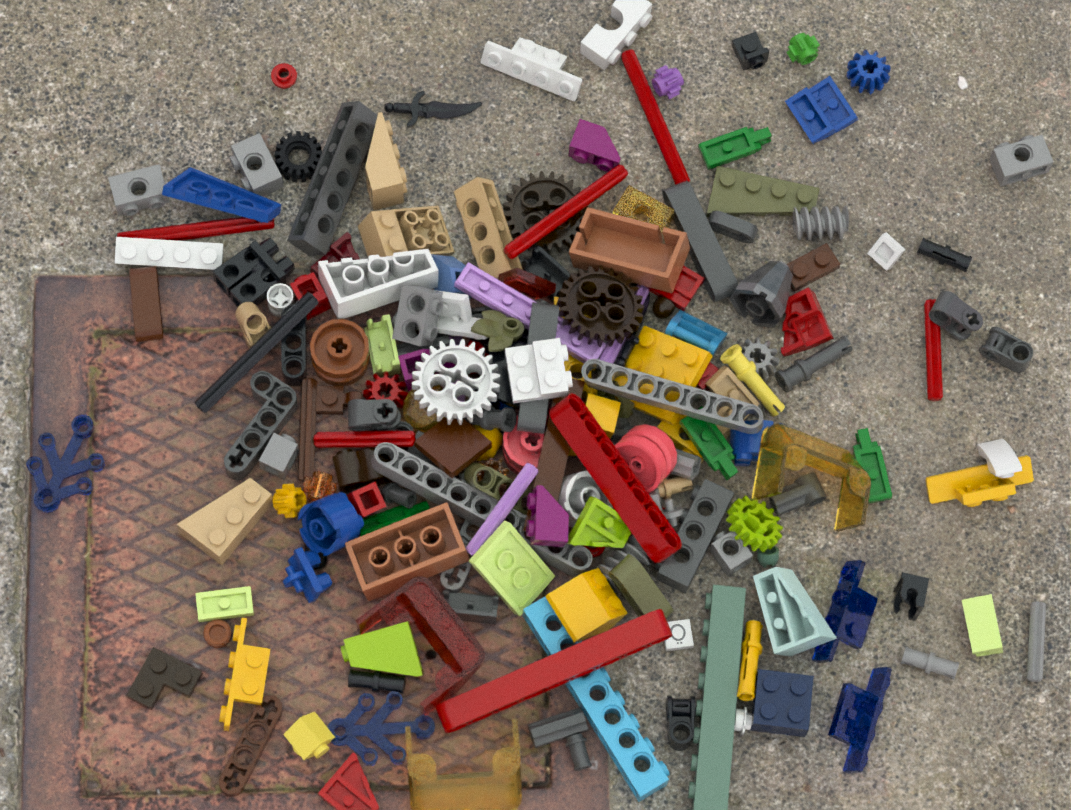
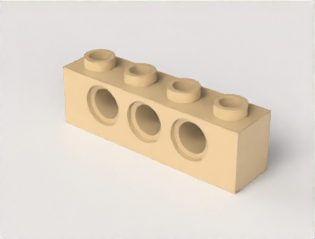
(485, 226)

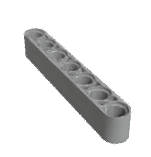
(663, 387)

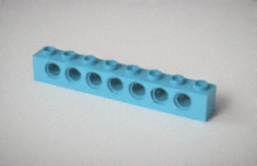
(641, 783)

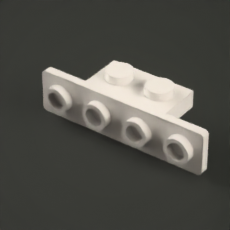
(533, 65)
(455, 316)

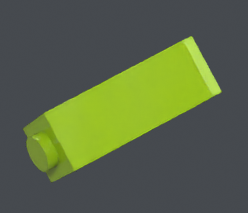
(384, 650)

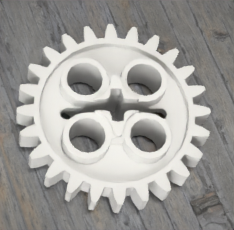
(466, 361)

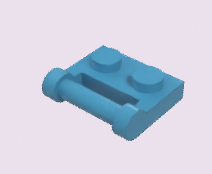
(696, 332)

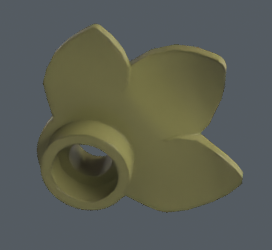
(499, 328)

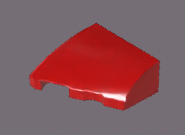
(804, 323)

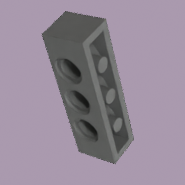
(718, 501)

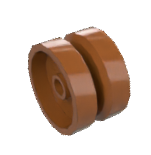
(337, 367)

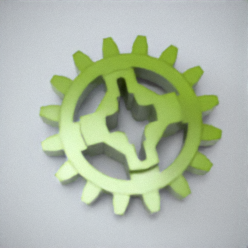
(754, 524)

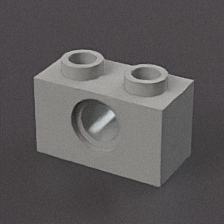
(251, 152)
(1011, 170)
(126, 184)

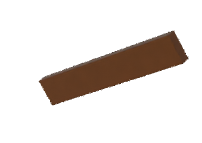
(553, 454)

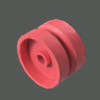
(518, 448)
(648, 454)

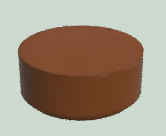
(217, 633)

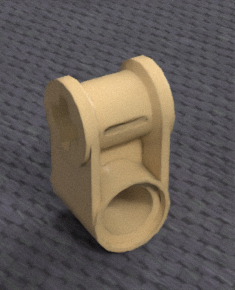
(254, 328)

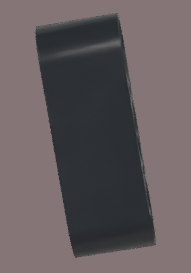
(296, 357)

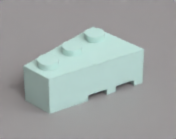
(790, 613)

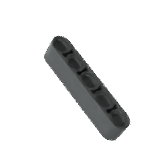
(704, 246)
(541, 327)

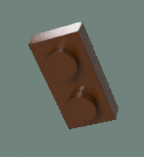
(812, 266)

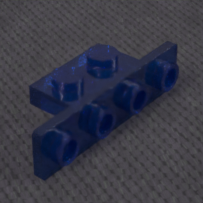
(848, 613)
(857, 717)

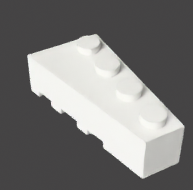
(374, 281)

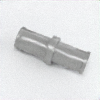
(930, 662)

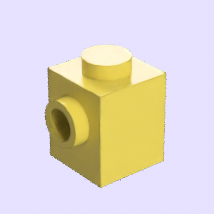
(309, 736)

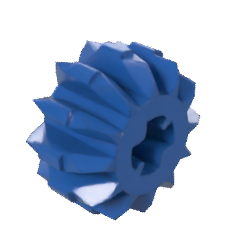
(865, 80)

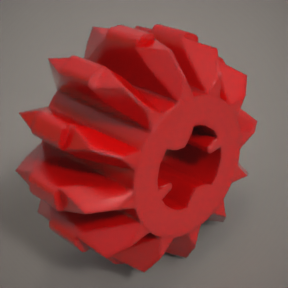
(387, 384)

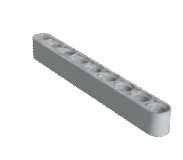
(466, 508)

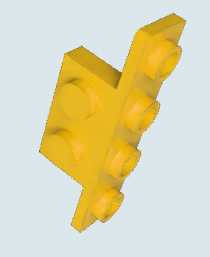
(976, 484)
(248, 674)

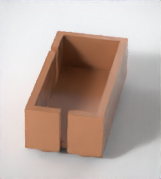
(630, 248)

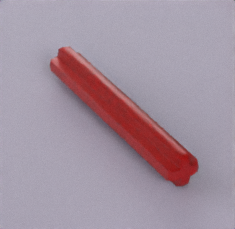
(933, 355)
(357, 439)

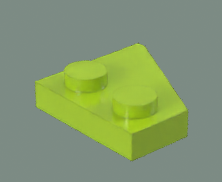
(599, 527)

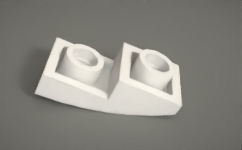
(1000, 458)

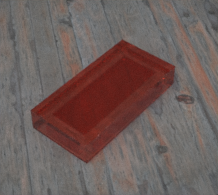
(527, 283)

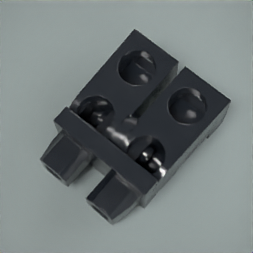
(252, 273)

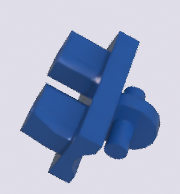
(303, 576)

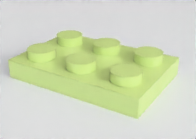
(512, 568)

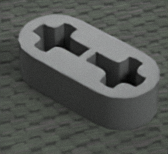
(732, 227)

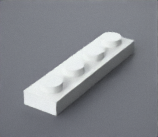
(168, 253)

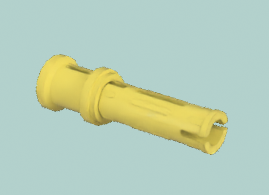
(746, 372)

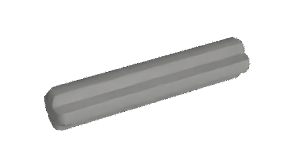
(1036, 641)

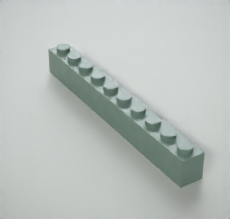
(719, 698)

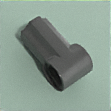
(803, 492)

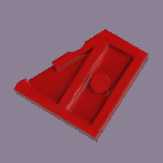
(349, 788)

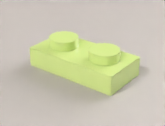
(224, 604)

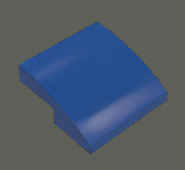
(821, 110)

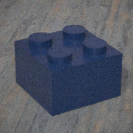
(782, 703)

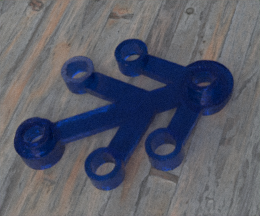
(63, 468)
(375, 729)

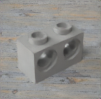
(412, 313)

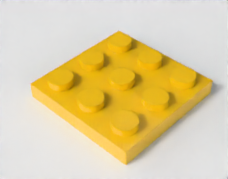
(669, 359)

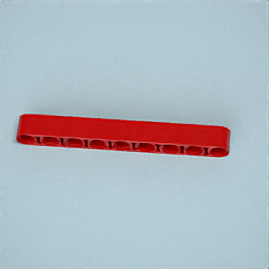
(553, 671)

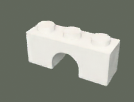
(604, 45)

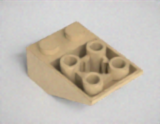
(384, 176)
(405, 230)

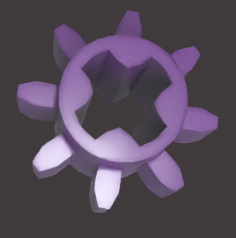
(667, 82)

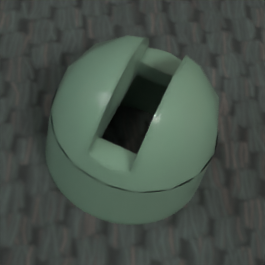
(769, 557)

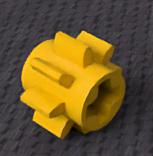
(289, 500)

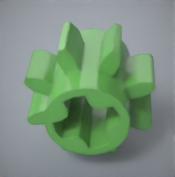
(803, 48)

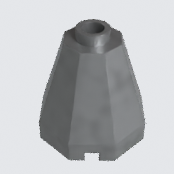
(764, 294)

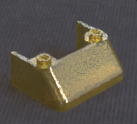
(791, 449)
(466, 791)

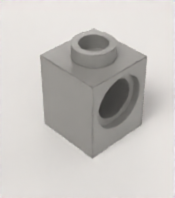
(279, 455)
(728, 563)

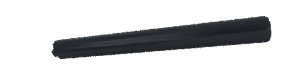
(256, 352)

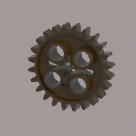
(542, 190)
(600, 306)

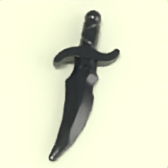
(430, 109)
(629, 344)

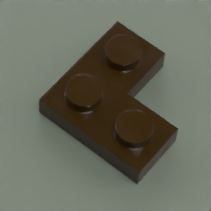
(162, 671)

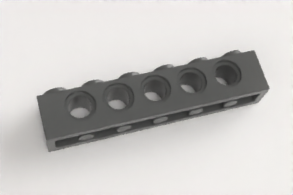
(333, 179)

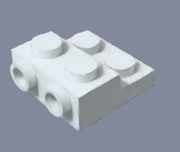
(538, 371)

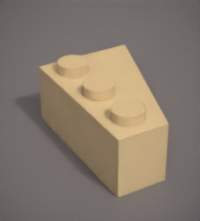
(227, 520)

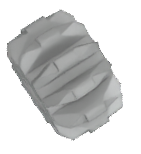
(765, 357)

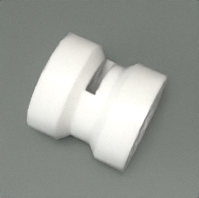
(279, 294)

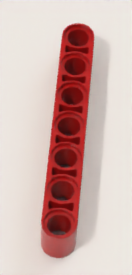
(615, 478)

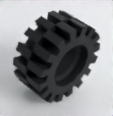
(297, 142)

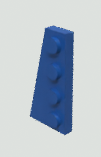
(217, 194)

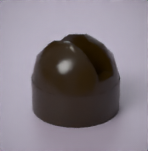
(663, 307)

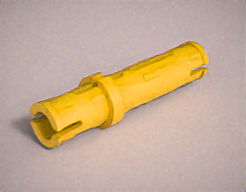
(750, 652)

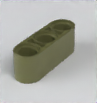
(491, 483)
(638, 587)

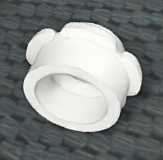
(742, 720)

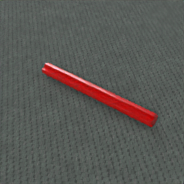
(654, 117)
(565, 211)
(200, 229)

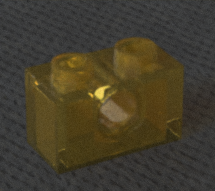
(637, 202)

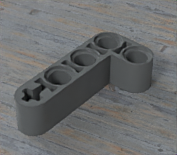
(256, 429)

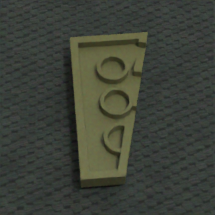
(750, 193)

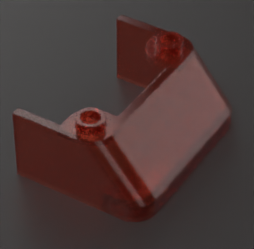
(451, 639)

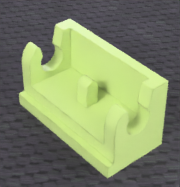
(382, 346)
(982, 625)

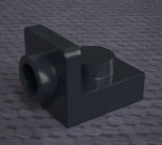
(750, 51)

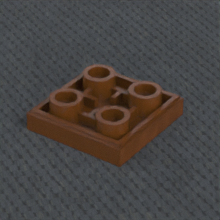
(453, 445)

